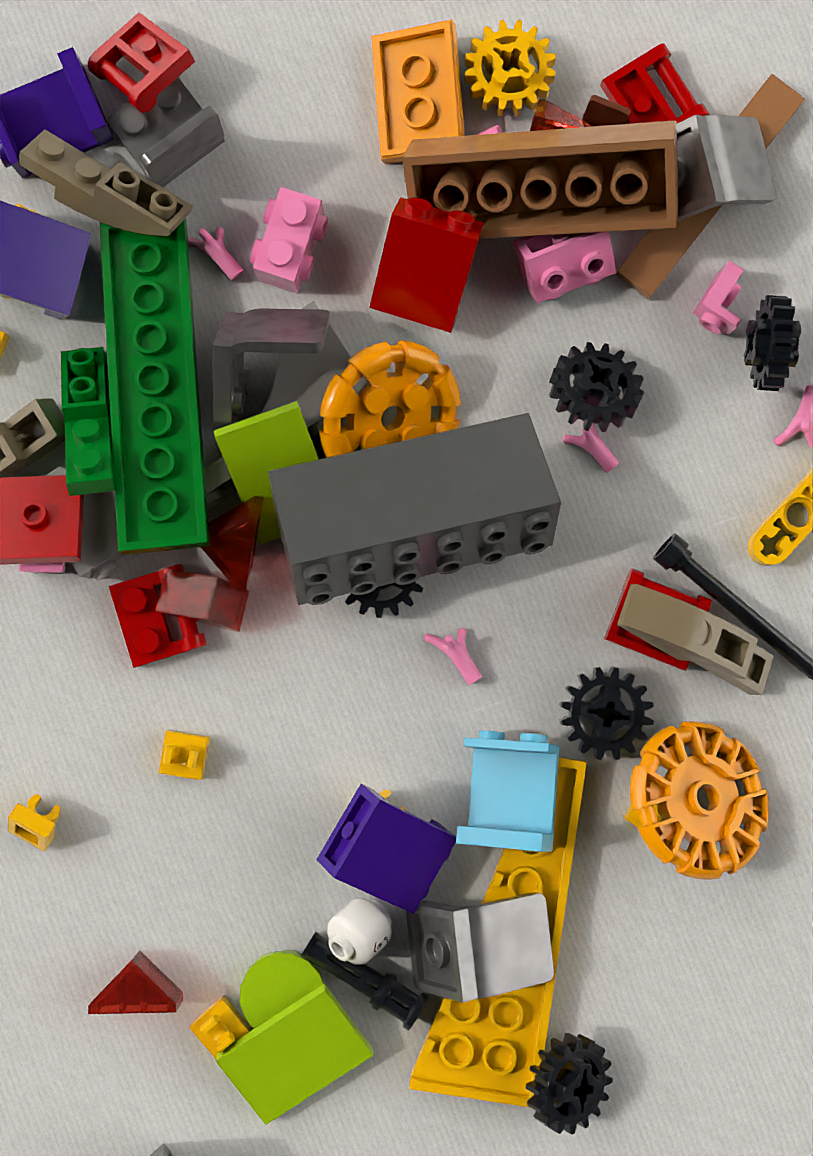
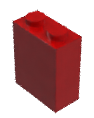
(425, 263)

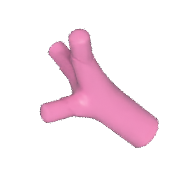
(217, 251)
(802, 421)
(595, 446)
(457, 653)

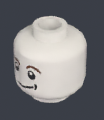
(359, 931)

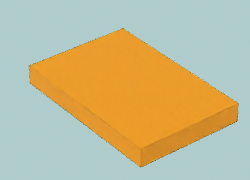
(417, 86)

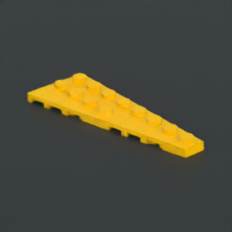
(490, 1042)

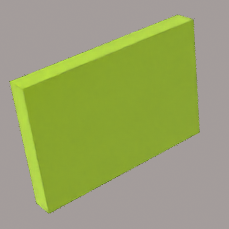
(262, 445)
(294, 1054)

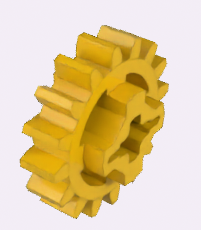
(499, 52)

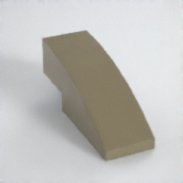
(30, 435)

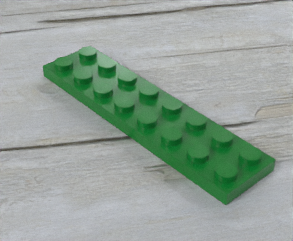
(153, 391)

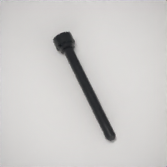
(676, 556)

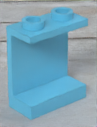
(511, 792)

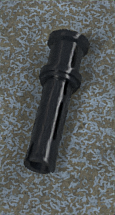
(380, 997)

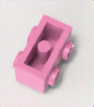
(287, 246)
(563, 262)

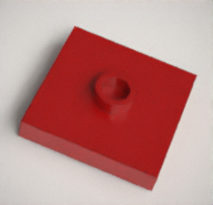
(39, 521)

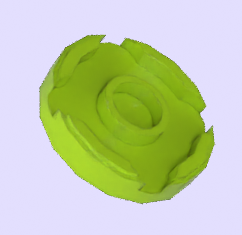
(276, 983)

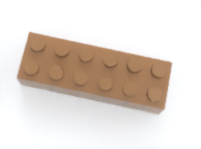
(552, 178)

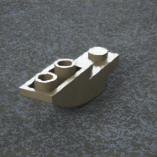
(104, 194)
(696, 637)

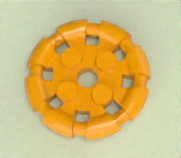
(387, 390)
(679, 803)

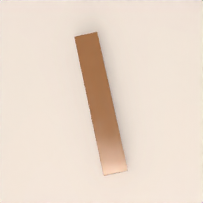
(664, 248)

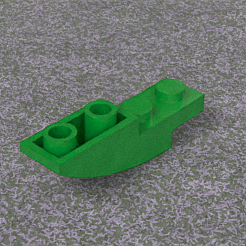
(87, 421)

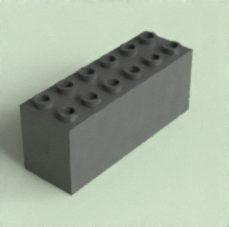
(414, 508)

